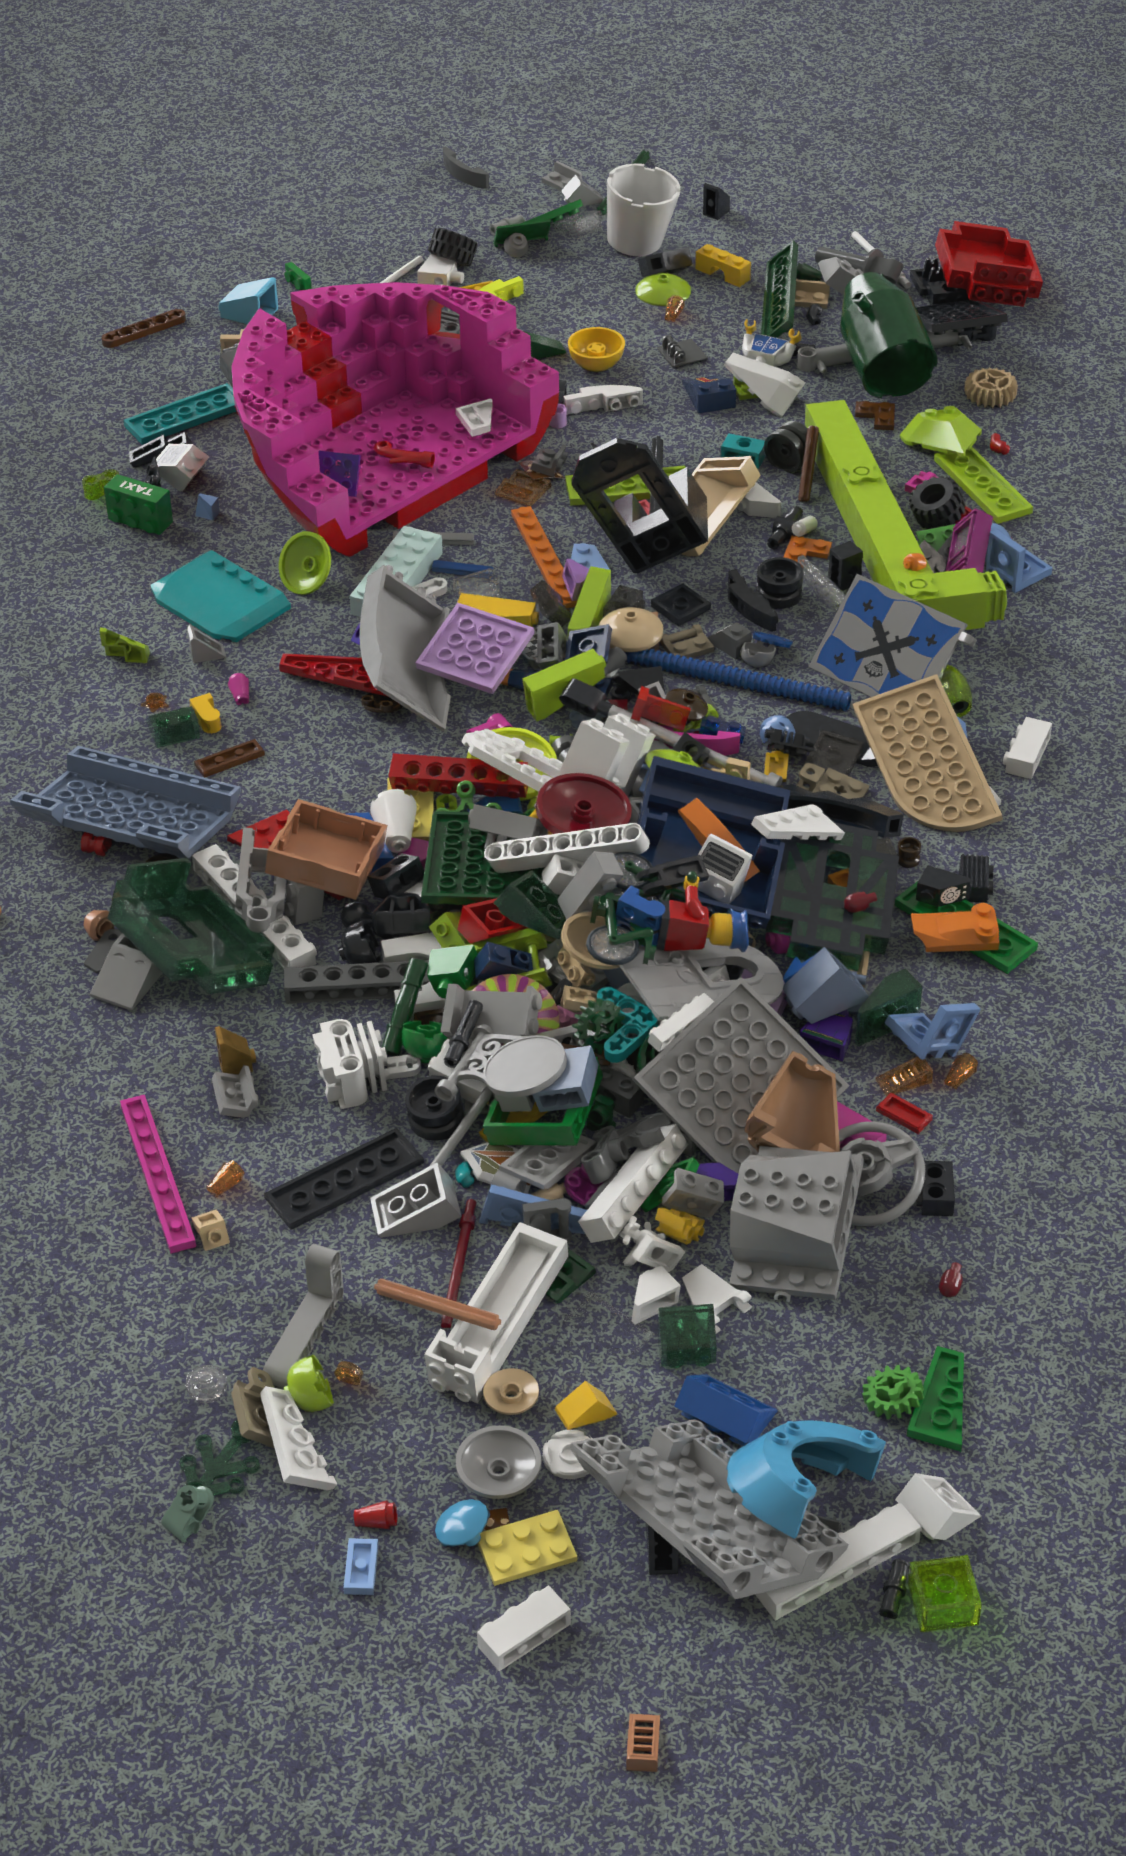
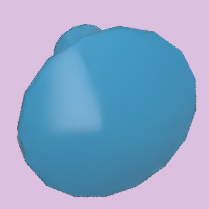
(462, 1523)

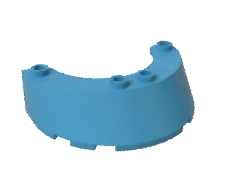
(773, 1485)

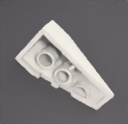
(771, 384)

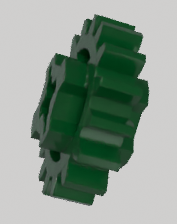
(598, 1026)

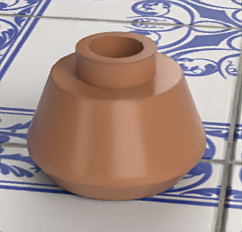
(97, 924)

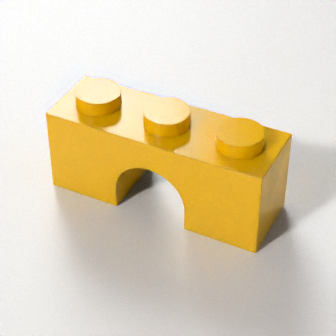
(735, 268)

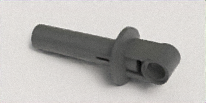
(872, 262)

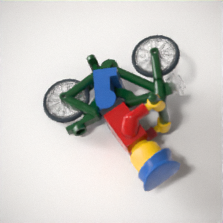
(662, 923)

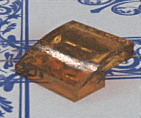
(523, 488)

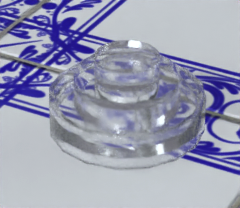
(206, 1383)

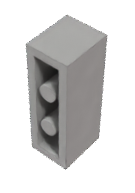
(595, 878)

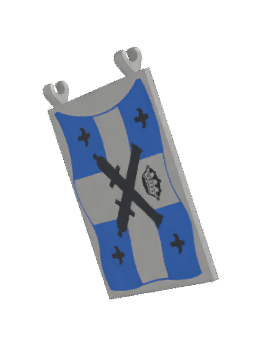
(886, 640)

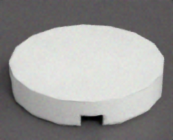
(559, 1457)

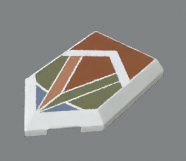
(486, 1160)

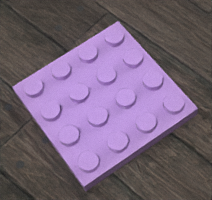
(475, 648)

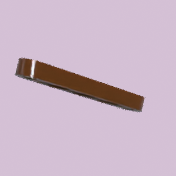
(136, 330)

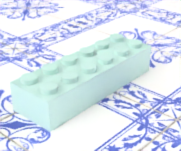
(408, 553)

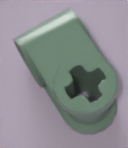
(185, 1511)

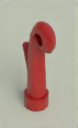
(425, 458)

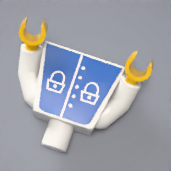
(768, 349)

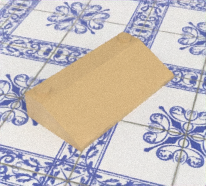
(725, 485)

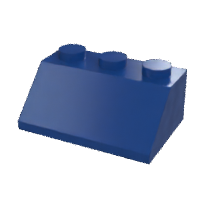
(723, 1408)

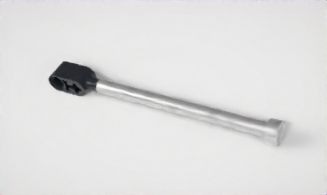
(591, 701)

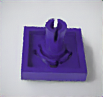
(347, 467)

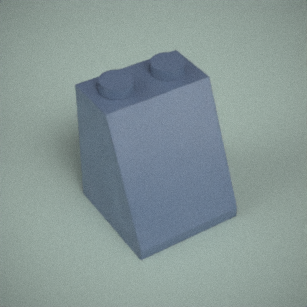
(823, 988)

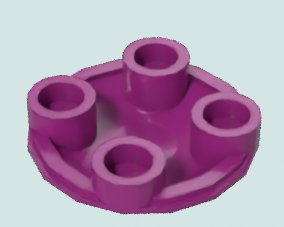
(579, 1185)

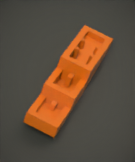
(704, 822)

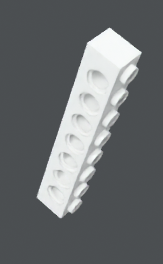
(222, 874)

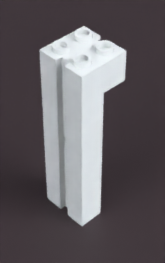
(510, 1290)

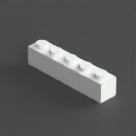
(679, 1021)

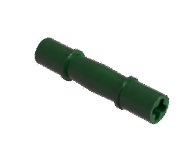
(404, 1005)

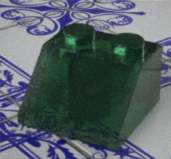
(173, 726)
(687, 1335)

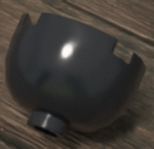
(359, 944)

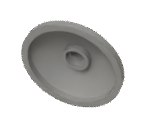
(498, 1450)

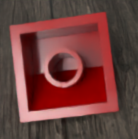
(485, 921)

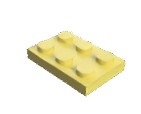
(526, 1547)

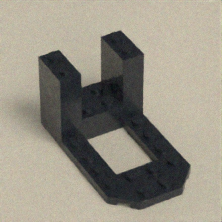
(641, 537)

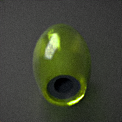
(957, 690)

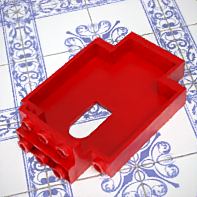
(988, 263)

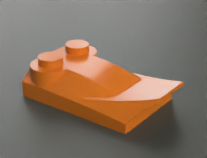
(958, 930)

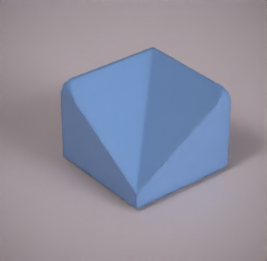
(207, 506)

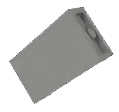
(502, 1011)

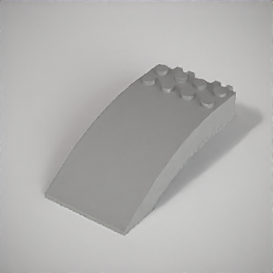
(393, 634)

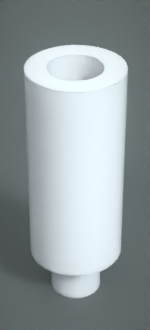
(804, 526)

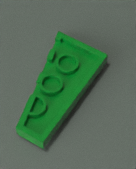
(558, 214)
(940, 1412)

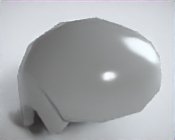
(757, 654)

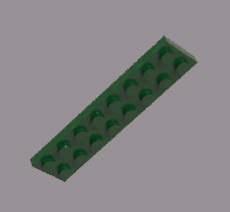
(780, 292)

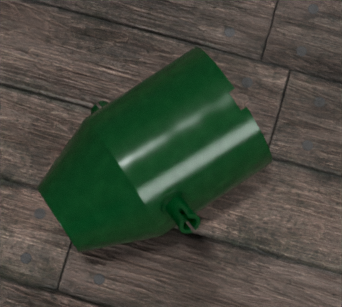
(885, 337)

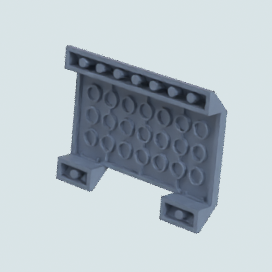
(133, 802)

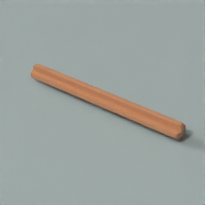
(438, 1304)

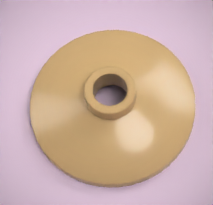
(510, 1382)

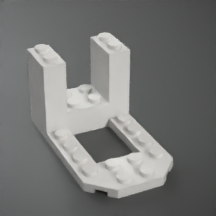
(607, 752)

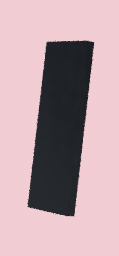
(343, 1178)

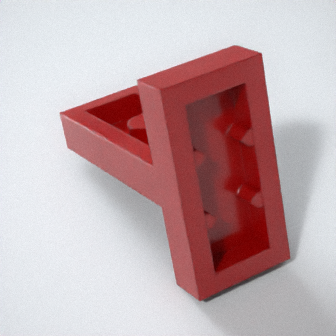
(660, 710)

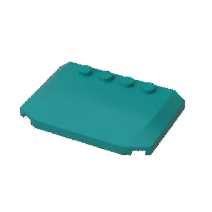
(219, 597)

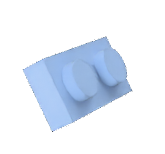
(361, 1566)

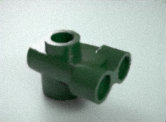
(601, 1113)

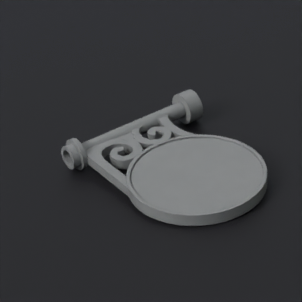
(511, 1071)

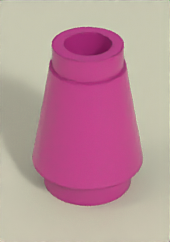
(239, 687)

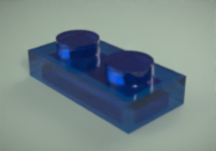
(711, 725)

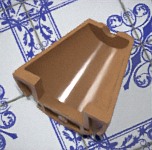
(797, 1109)

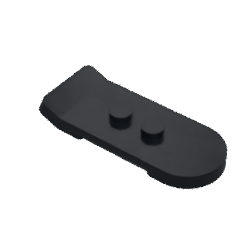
(813, 723)

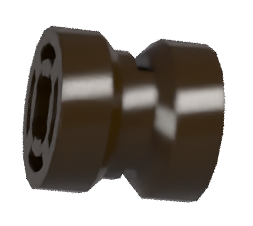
(908, 852)

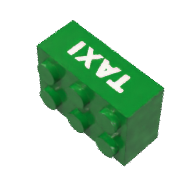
(138, 504)

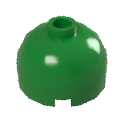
(423, 1040)

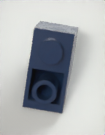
(501, 960)

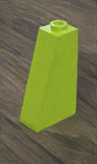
(592, 599)
(546, 686)

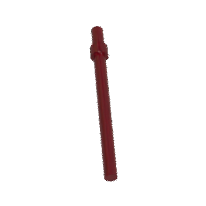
(466, 1224)

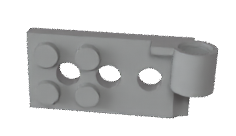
(540, 1165)

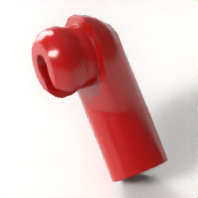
(998, 445)

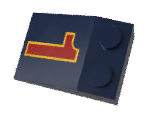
(711, 393)

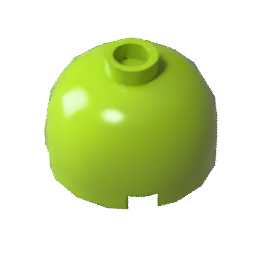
(308, 1385)

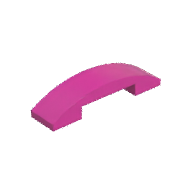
(724, 743)

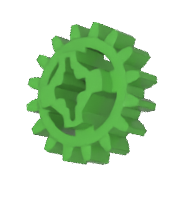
(893, 1391)

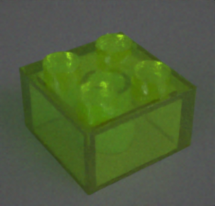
(944, 1593)

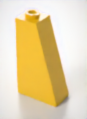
(514, 610)

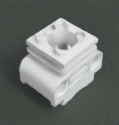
(347, 1062)

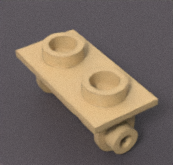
(574, 970)

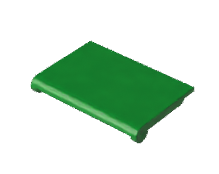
(530, 230)

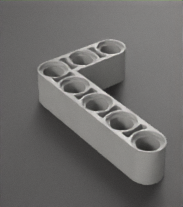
(307, 1324)

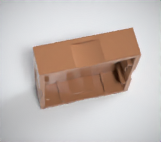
(326, 849)

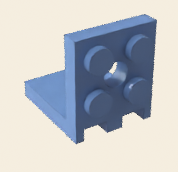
(1018, 567)
(937, 1036)

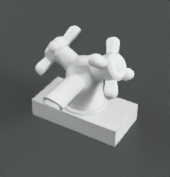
(650, 1247)

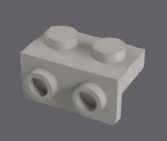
(235, 1093)

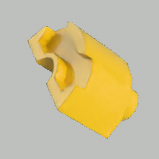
(679, 1225)

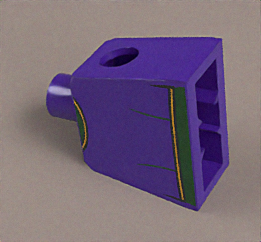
(830, 1035)

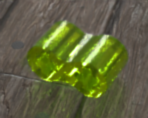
(94, 484)

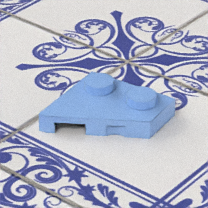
(588, 556)

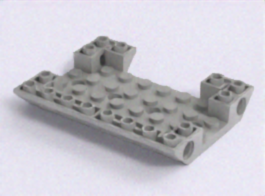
(686, 1498)

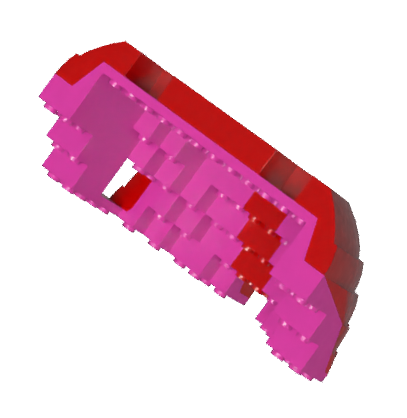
(374, 371)

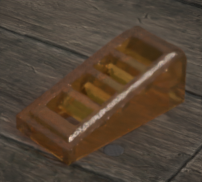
(918, 1068)

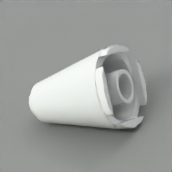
(399, 813)

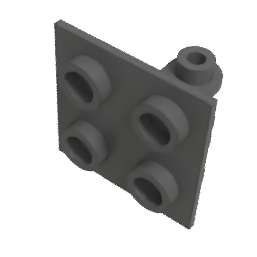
(680, 352)

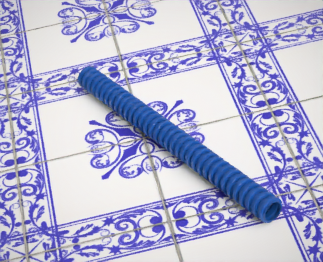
(741, 678)

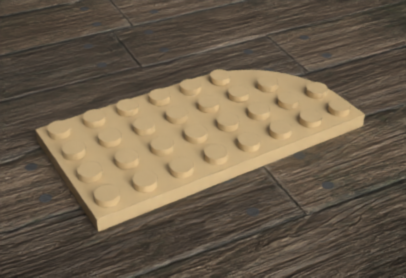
(927, 757)

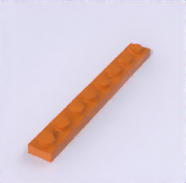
(542, 551)

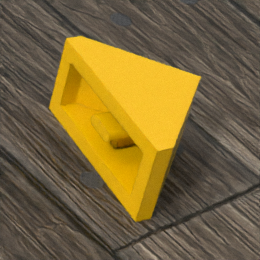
(584, 1407)

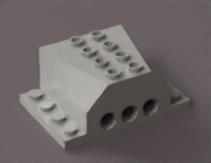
(793, 1220)

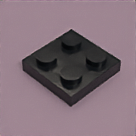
(680, 604)

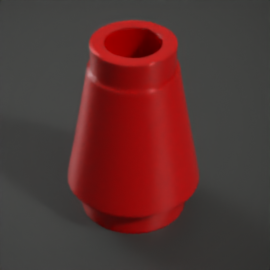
(378, 1515)

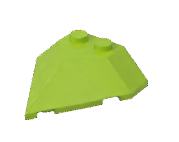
(942, 431)

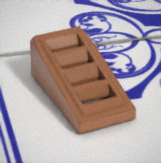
(637, 1761)

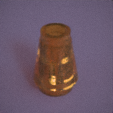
(674, 307)
(961, 1070)
(225, 1178)

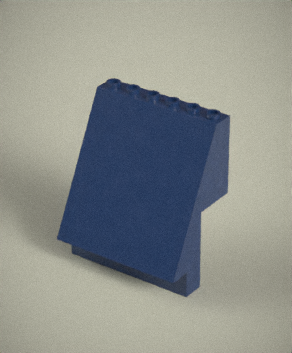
(735, 804)

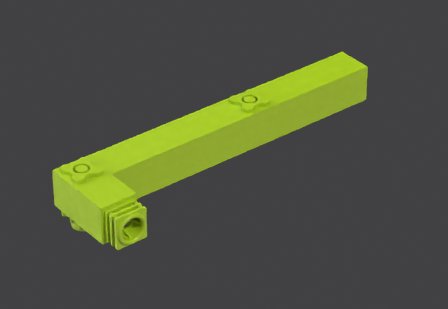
(882, 529)

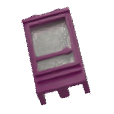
(970, 542)

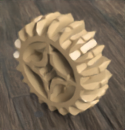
(991, 387)

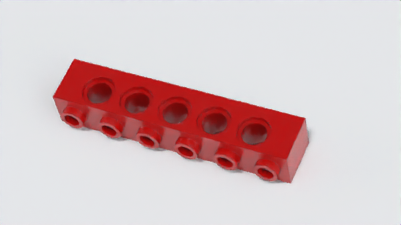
(448, 769)

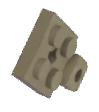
(831, 781)
(250, 1408)

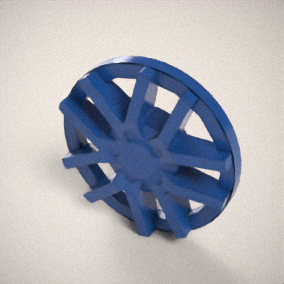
(772, 639)

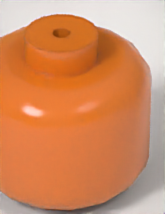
(915, 561)

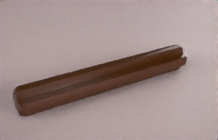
(808, 463)

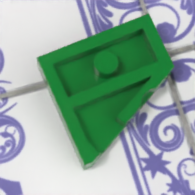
(666, 1182)

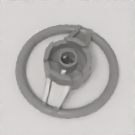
(881, 1159)

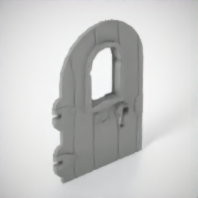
(678, 977)

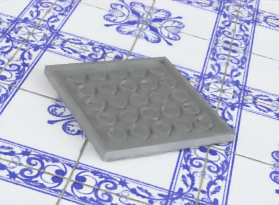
(721, 1069)

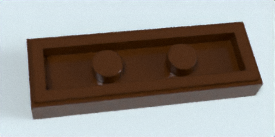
(229, 758)

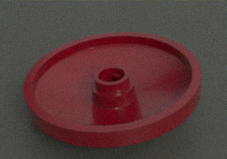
(581, 803)

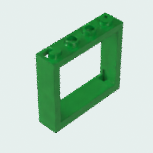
(550, 1134)

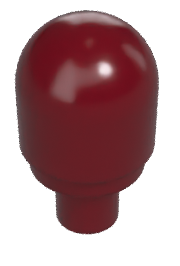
(859, 901)
(951, 1281)

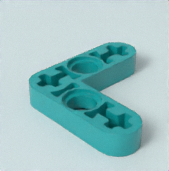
(633, 1024)

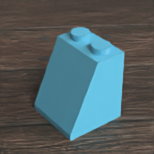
(247, 298)

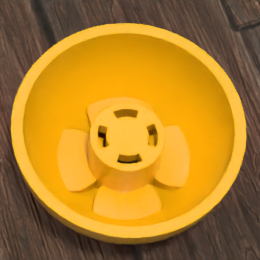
(596, 348)

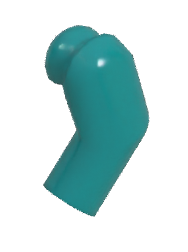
(463, 1175)

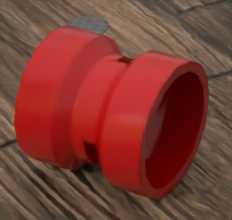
(95, 844)

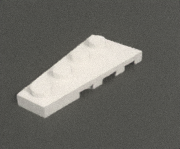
(797, 822)
(294, 1443)

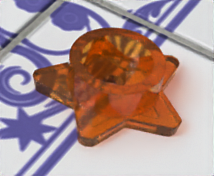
(155, 701)

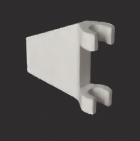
(708, 1288)

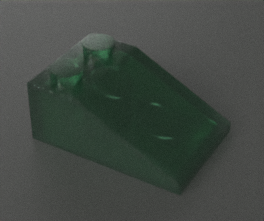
(532, 905)
(894, 995)

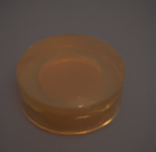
(348, 1373)

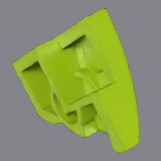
(122, 646)

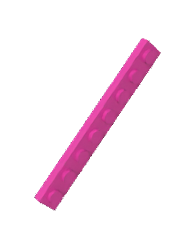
(157, 1174)

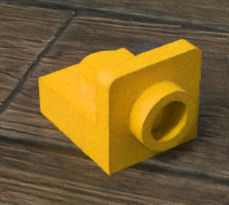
(777, 763)

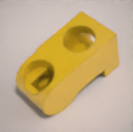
(207, 716)

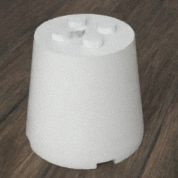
(639, 208)

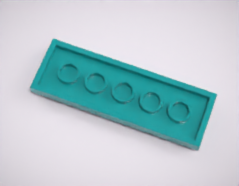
(182, 414)

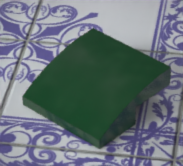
(570, 1277)

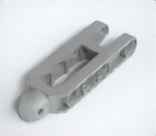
(254, 860)

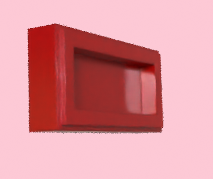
(904, 1113)

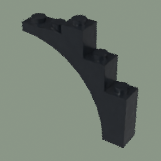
(853, 812)

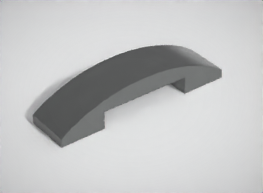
(475, 177)

